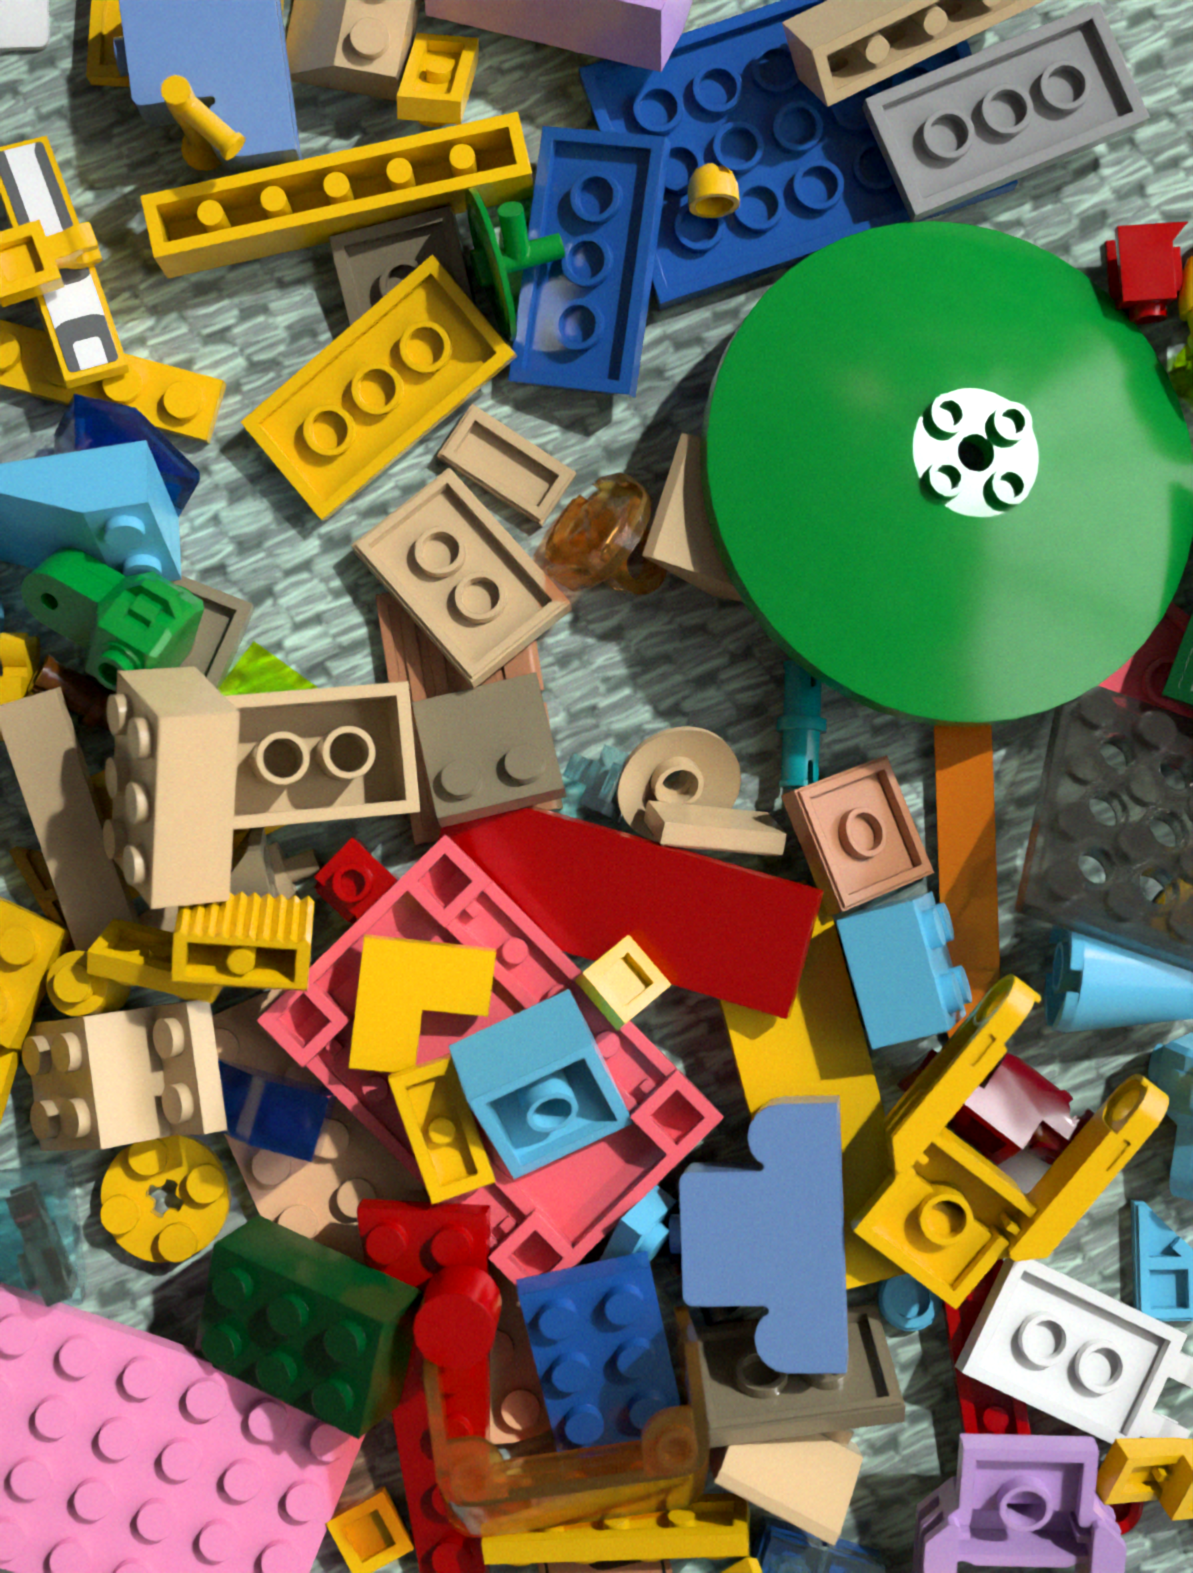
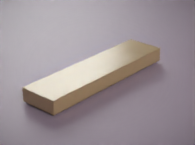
(65, 814)

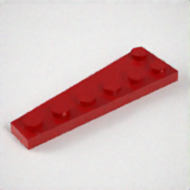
(412, 1245)

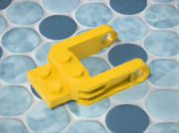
(953, 1211)

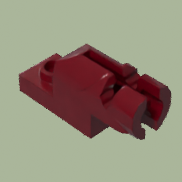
(1012, 1110)

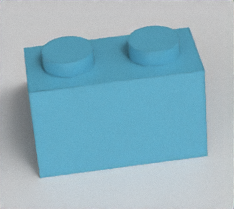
(539, 1084)

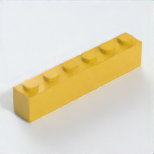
(334, 194)

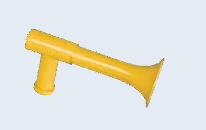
(199, 126)

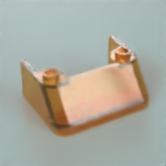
(575, 1486)

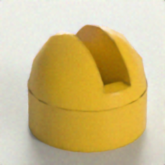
(713, 191)

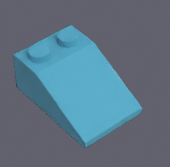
(91, 500)

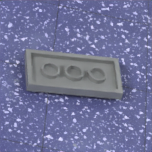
(1005, 112)

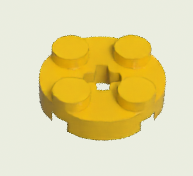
(180, 1232)

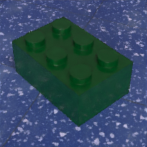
(307, 1325)

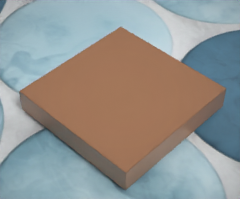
(857, 835)

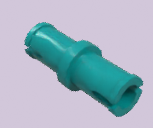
(800, 727)

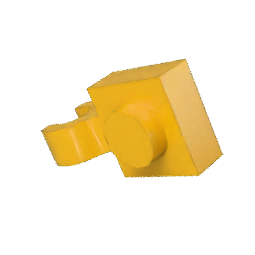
(33, 260)

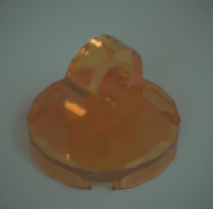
(598, 536)

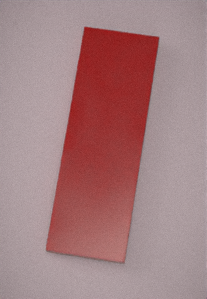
(691, 914)

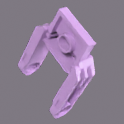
(1019, 1507)

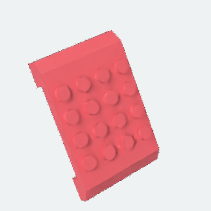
(567, 1205)

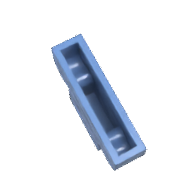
(232, 61)
(774, 1235)

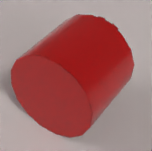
(458, 1317)

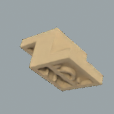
(124, 1077)

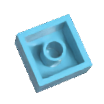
(904, 969)

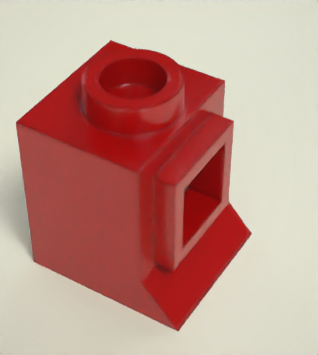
(1144, 270)
(353, 881)

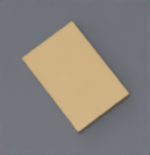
(461, 577)

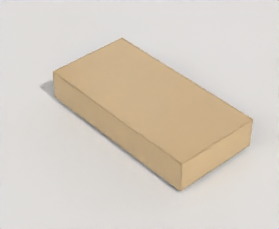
(506, 465)
(715, 828)

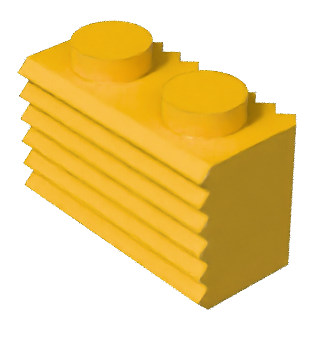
(244, 942)

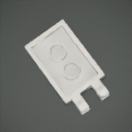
(1076, 1353)

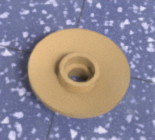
(707, 774)

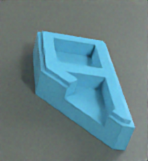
(1160, 1267)

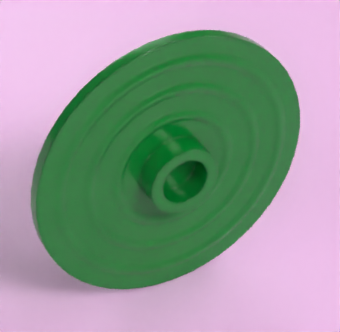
(519, 253)

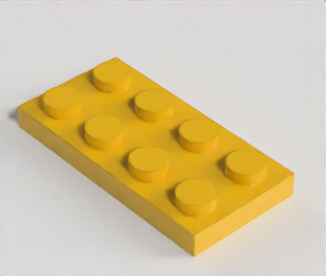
(378, 388)

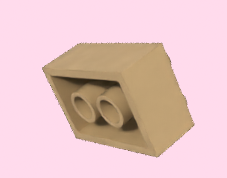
(324, 755)
(172, 785)

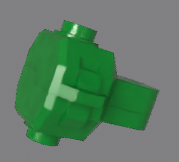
(116, 617)

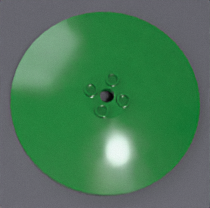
(867, 534)

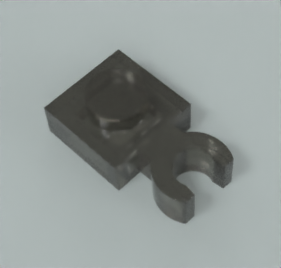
(45, 1259)

